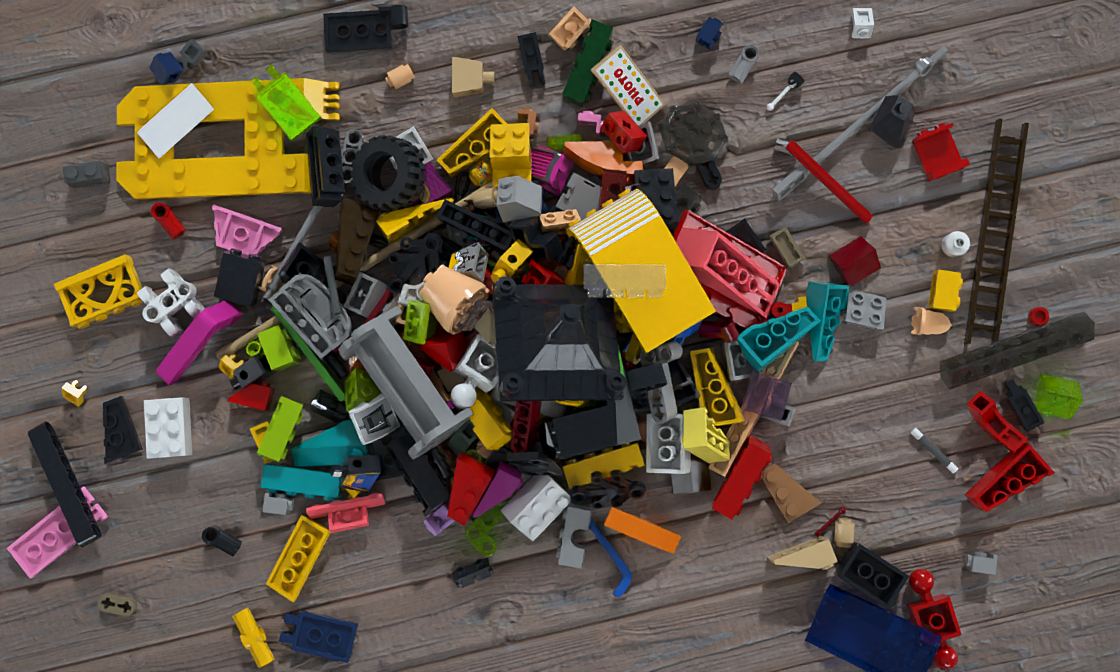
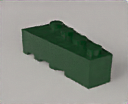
(593, 51)

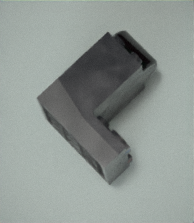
(590, 429)

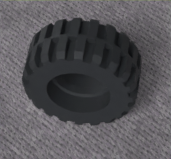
(369, 165)

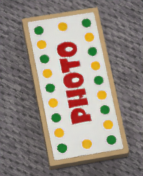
(628, 86)

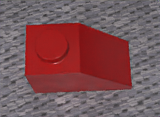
(254, 396)

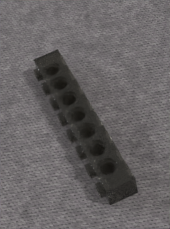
(1017, 350)

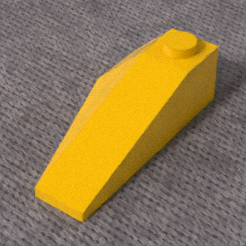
(402, 221)

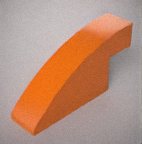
(600, 155)
(642, 530)

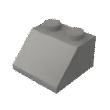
(518, 198)

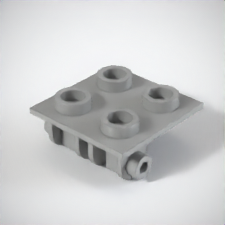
(865, 310)

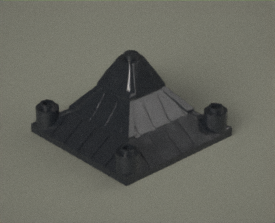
(555, 343)

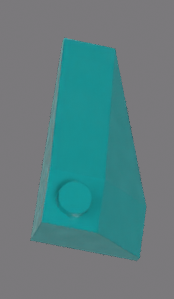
(826, 303)
(771, 339)
(330, 446)

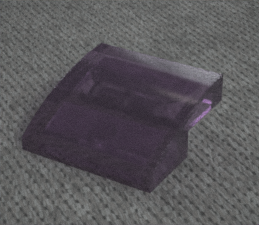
(766, 396)

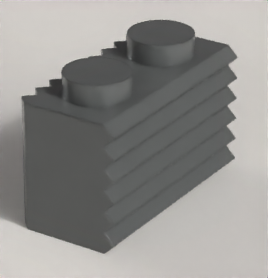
(86, 174)

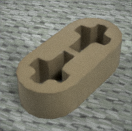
(117, 609)

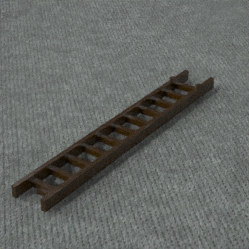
(1006, 253)

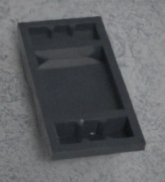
(682, 384)

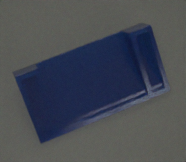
(870, 635)

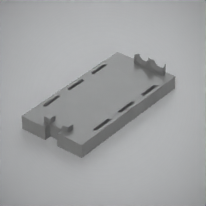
(580, 196)

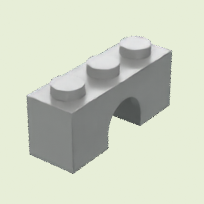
(570, 552)

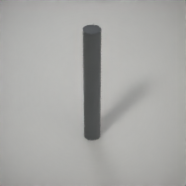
(332, 285)

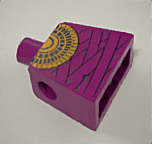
(434, 187)

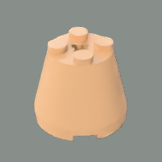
(451, 296)

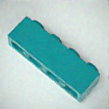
(300, 480)

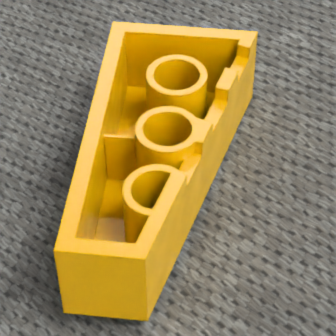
(470, 146)

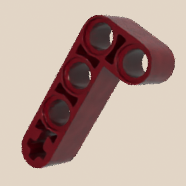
(525, 425)

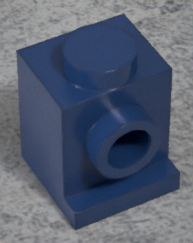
(709, 33)

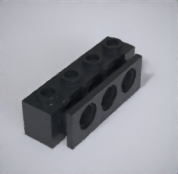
(325, 166)

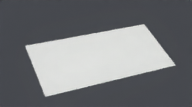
(175, 120)

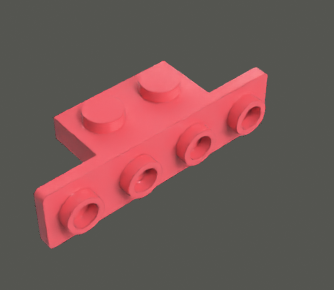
(347, 513)

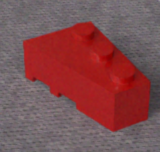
(468, 486)

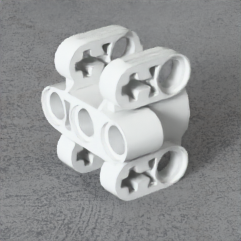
(176, 287)

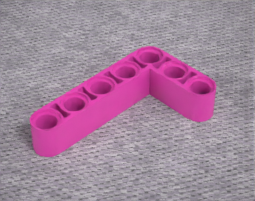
(195, 338)

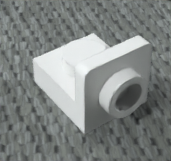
(862, 22)

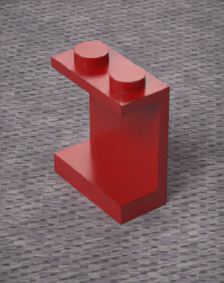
(938, 152)

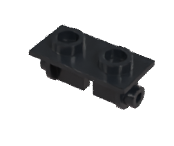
(464, 575)

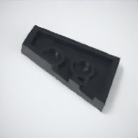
(120, 432)

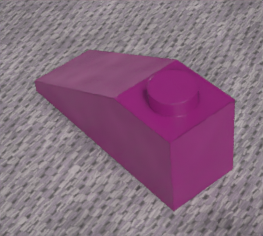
(501, 486)

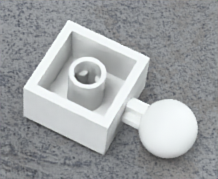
(475, 373)

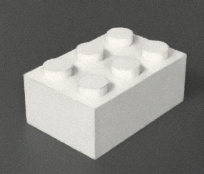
(168, 427)
(536, 505)

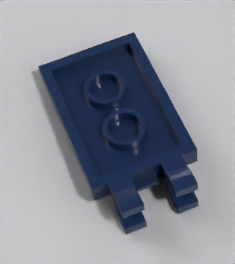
(320, 635)

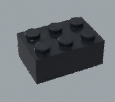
(660, 190)
(871, 575)

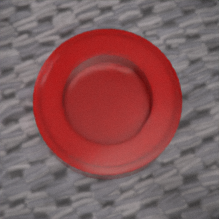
(1038, 316)

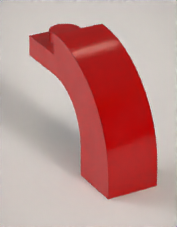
(991, 421)

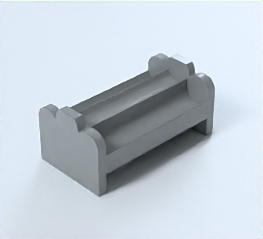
(403, 382)

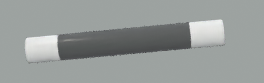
(934, 450)

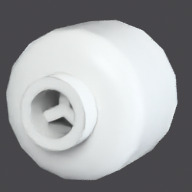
(955, 244)

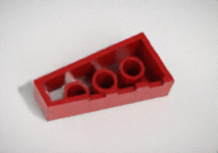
(1008, 478)

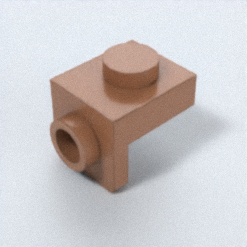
(529, 114)

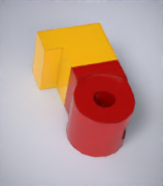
(781, 309)

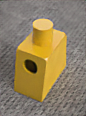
(506, 268)

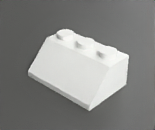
(665, 447)

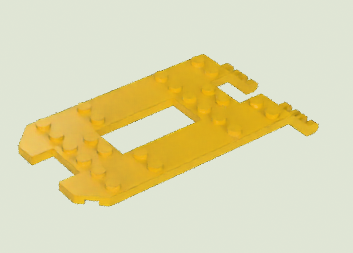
(259, 172)

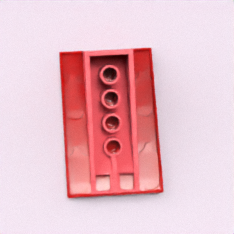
(732, 273)

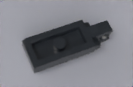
(1023, 406)

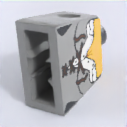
(470, 262)

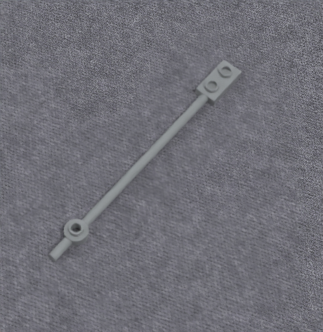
(799, 174)

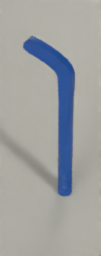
(626, 573)

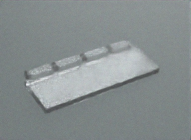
(628, 277)

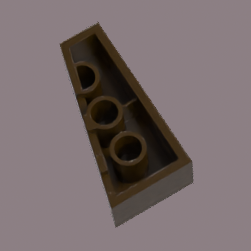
(354, 233)

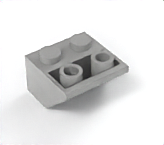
(365, 295)

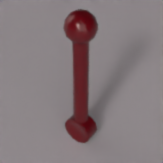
(842, 510)

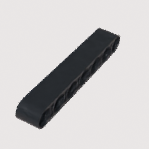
(64, 484)

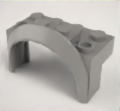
(319, 304)

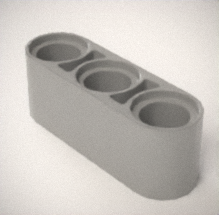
(350, 149)

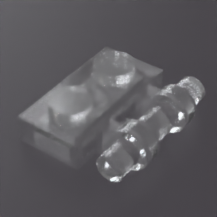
(472, 316)

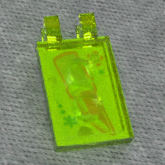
(286, 104)

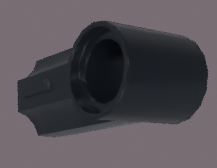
(223, 541)

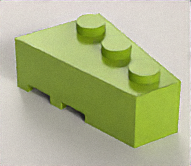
(280, 430)

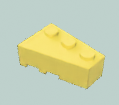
(703, 438)

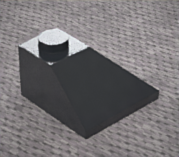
(893, 119)

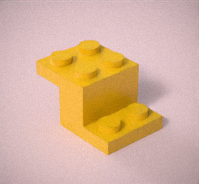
(510, 151)

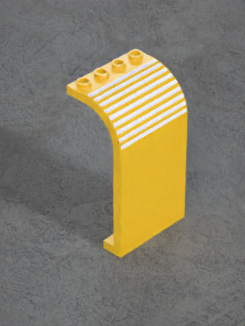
(636, 234)

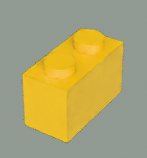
(945, 291)

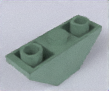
(463, 438)

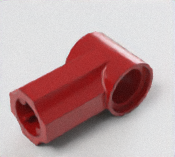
(168, 221)

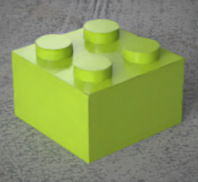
(279, 348)

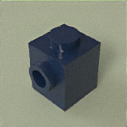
(166, 68)

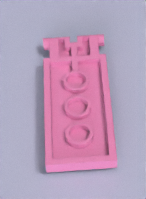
(48, 539)

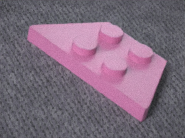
(242, 232)

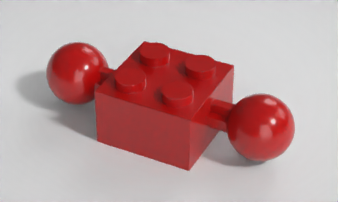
(935, 615)

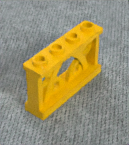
(75, 283)

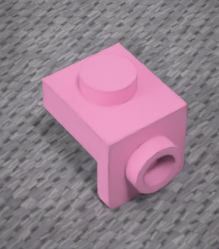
(588, 118)

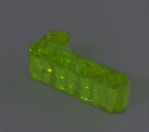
(484, 529)

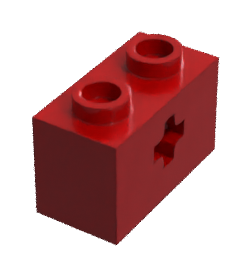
(623, 131)

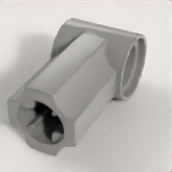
(744, 64)

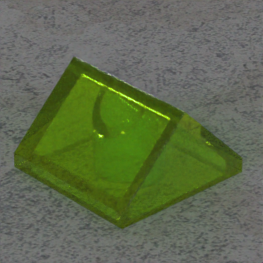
(1058, 396)

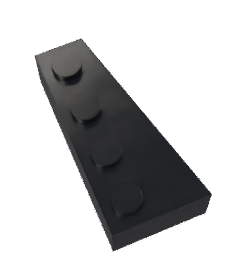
(419, 475)

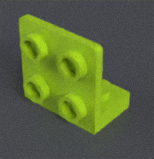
(419, 322)
(359, 389)

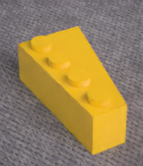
(714, 388)
(611, 459)

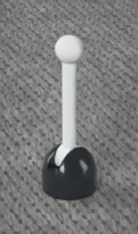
(794, 81)

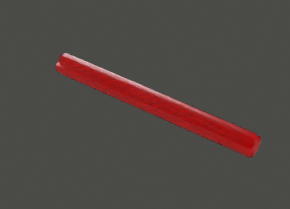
(828, 181)

